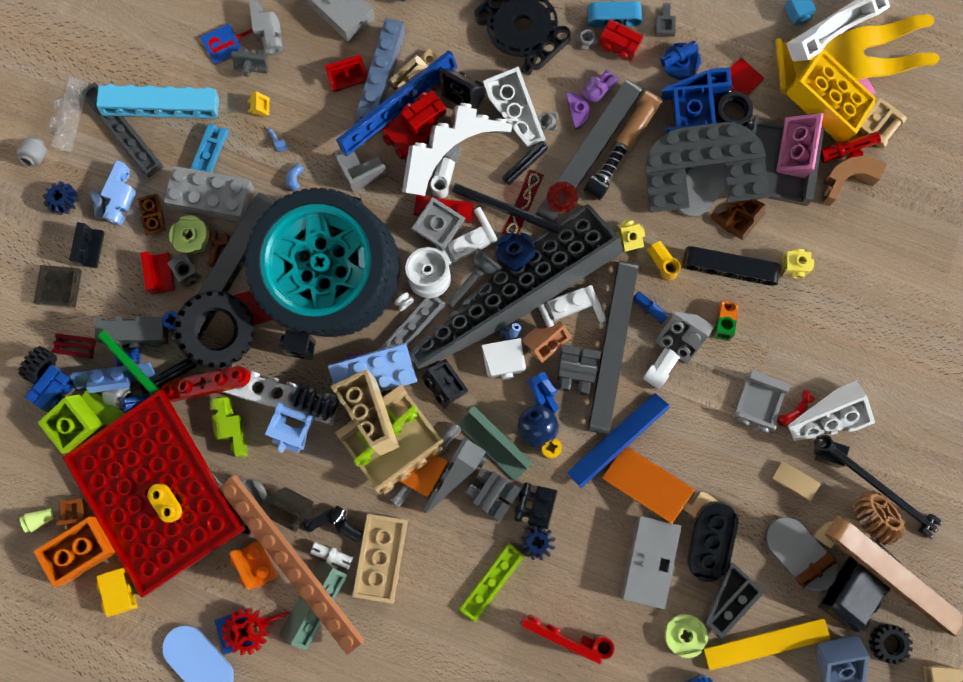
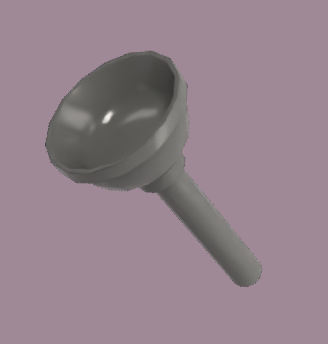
(483, 264)

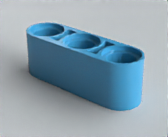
(623, 12)

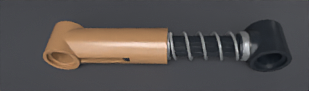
(625, 142)

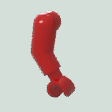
(801, 408)

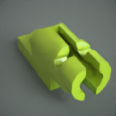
(228, 426)

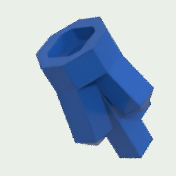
(543, 391)

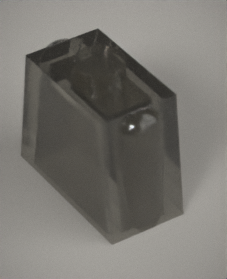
(288, 508)

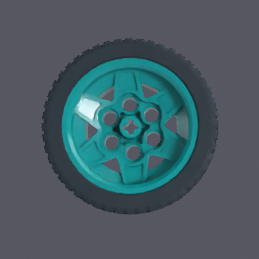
(277, 243)

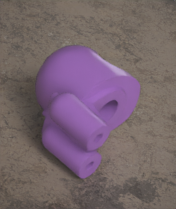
(597, 87)

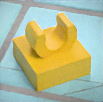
(259, 104)

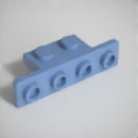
(108, 378)

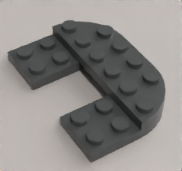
(703, 146)

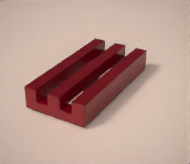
(58, 343)

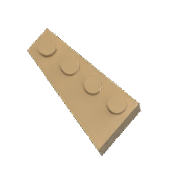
(366, 407)

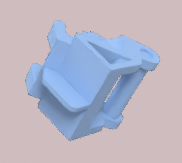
(285, 435)

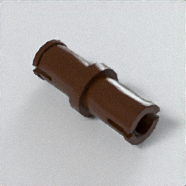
(815, 570)

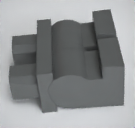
(575, 371)
(489, 496)

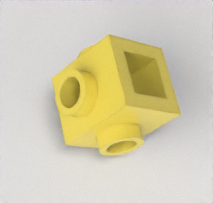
(630, 235)
(797, 263)

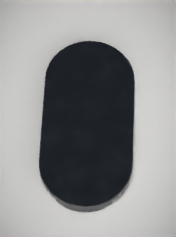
(712, 541)

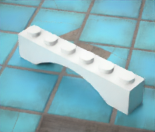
(815, 39)

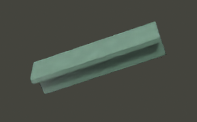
(495, 443)
(302, 621)

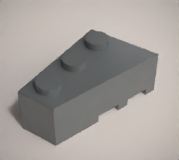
(133, 332)
(732, 601)

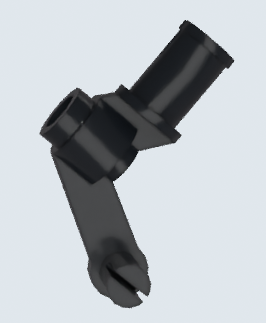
(336, 518)

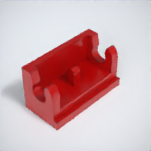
(346, 73)

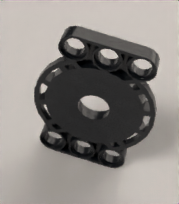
(528, 42)

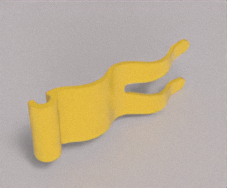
(849, 52)

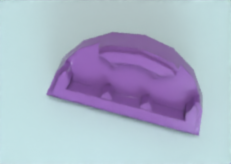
(578, 109)

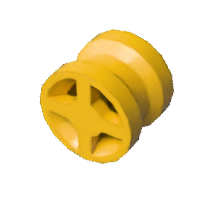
(548, 449)

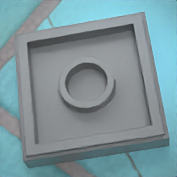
(438, 223)

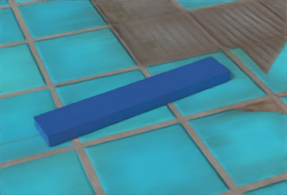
(618, 440)

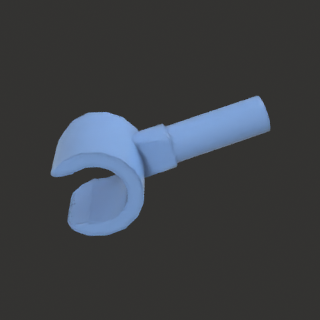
(279, 144)

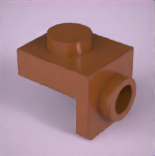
(71, 512)

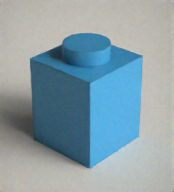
(800, 10)

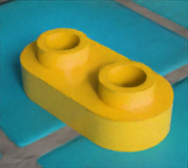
(165, 501)

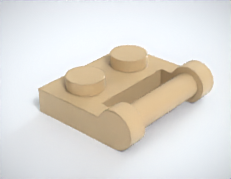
(877, 117)

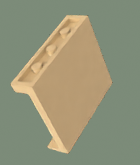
(415, 442)

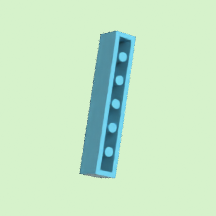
(158, 101)

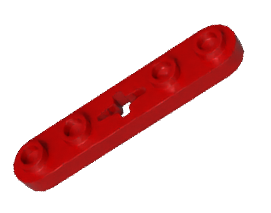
(220, 380)

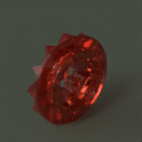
(570, 193)

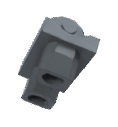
(249, 62)

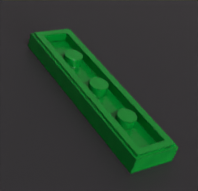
(128, 362)

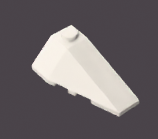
(840, 410)

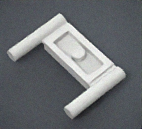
(469, 242)
(571, 304)

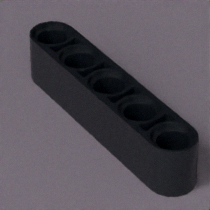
(731, 266)

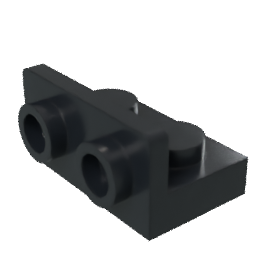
(86, 246)
(444, 383)

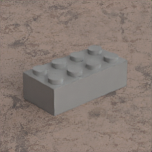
(208, 194)

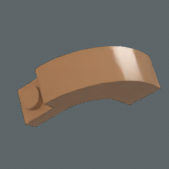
(856, 168)

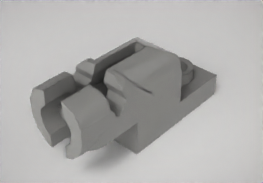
(266, 28)

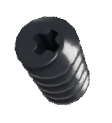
(314, 403)

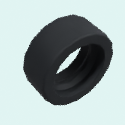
(736, 97)

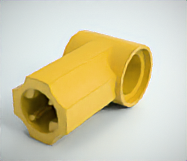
(662, 259)

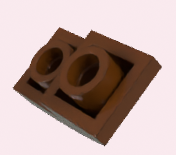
(152, 214)

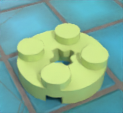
(197, 242)
(692, 625)

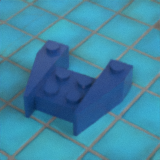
(694, 97)

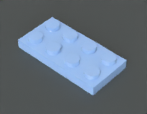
(389, 367)

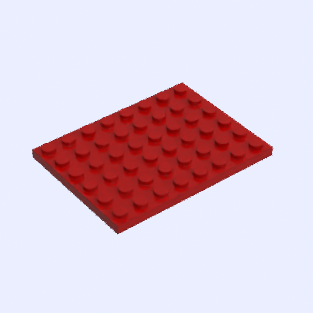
(115, 476)

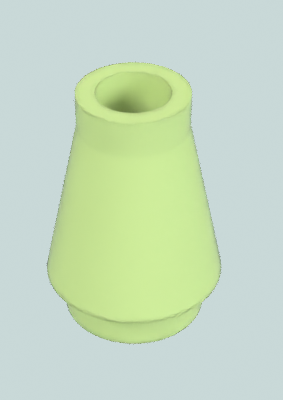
(32, 521)

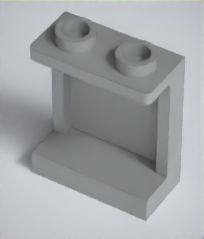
(760, 401)

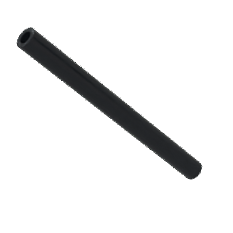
(507, 208)

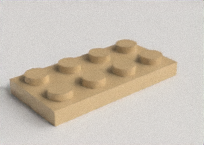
(380, 558)

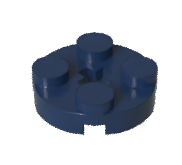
(516, 259)

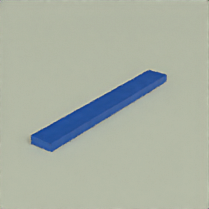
(394, 104)

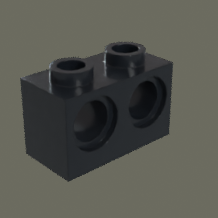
(298, 344)

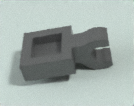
(665, 23)

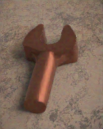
(216, 246)

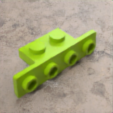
(397, 424)

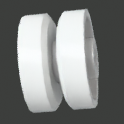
(428, 272)

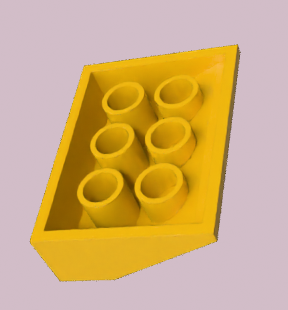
(833, 92)

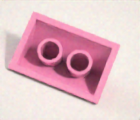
(799, 145)

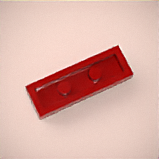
(461, 207)

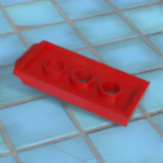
(585, 648)

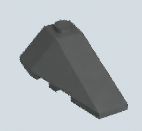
(463, 464)

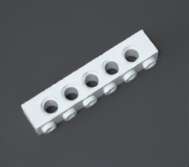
(267, 397)

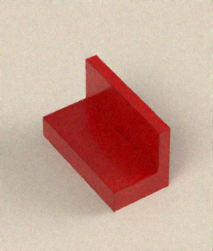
(157, 272)

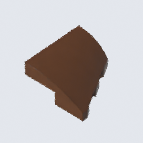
(740, 217)

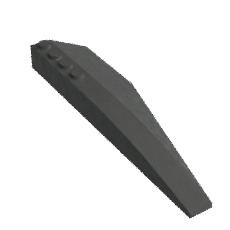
(558, 263)

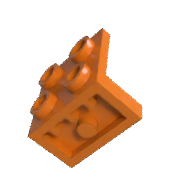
(253, 565)

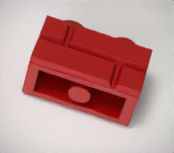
(620, 40)
(423, 112)

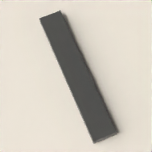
(126, 136)

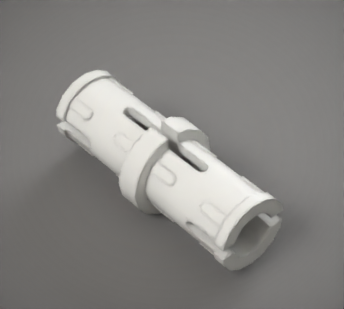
(331, 555)

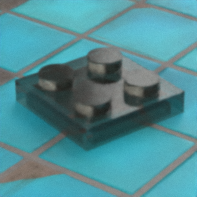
(57, 286)

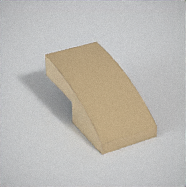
(796, 481)

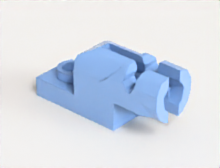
(117, 194)

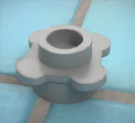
(588, 33)
(543, 120)

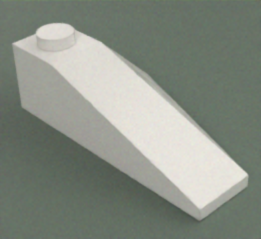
(513, 101)

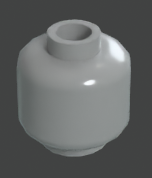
(31, 152)
(114, 397)

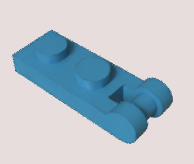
(210, 148)

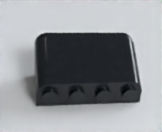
(855, 594)

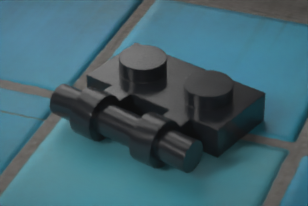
(541, 509)

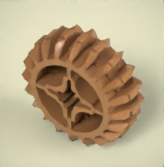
(878, 517)

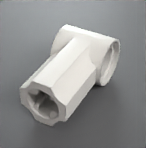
(442, 177)
(658, 373)

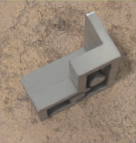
(360, 175)

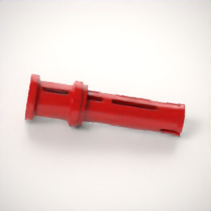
(839, 149)

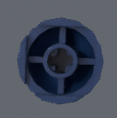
(538, 425)

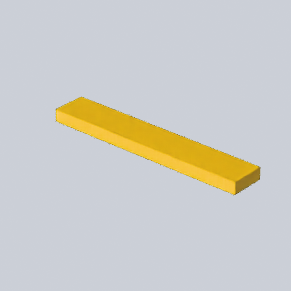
(766, 644)

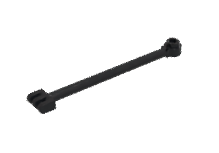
(927, 523)

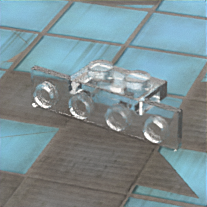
(67, 114)

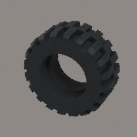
(223, 302)

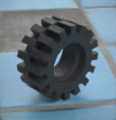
(36, 364)
(878, 644)

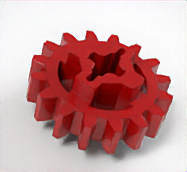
(254, 635)

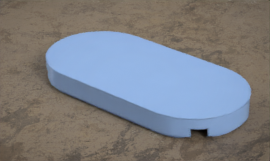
(195, 656)

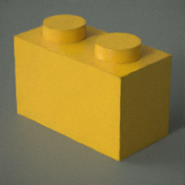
(116, 592)

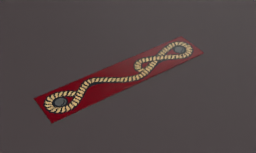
(524, 201)

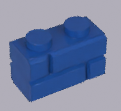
(50, 388)

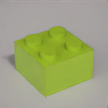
(70, 423)

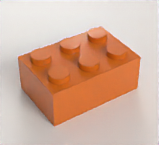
(74, 552)

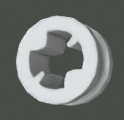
(403, 301)

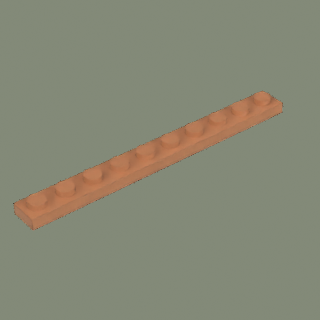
(291, 565)

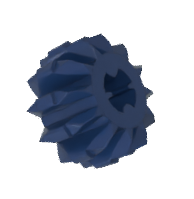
(60, 198)
(534, 549)

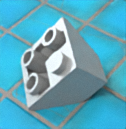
(684, 335)

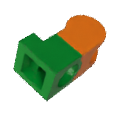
(726, 321)

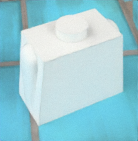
(504, 358)

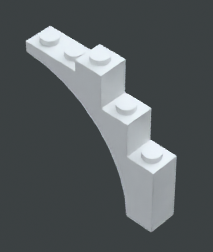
(423, 160)

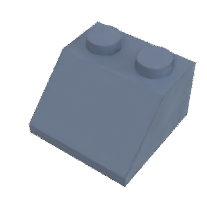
(843, 660)

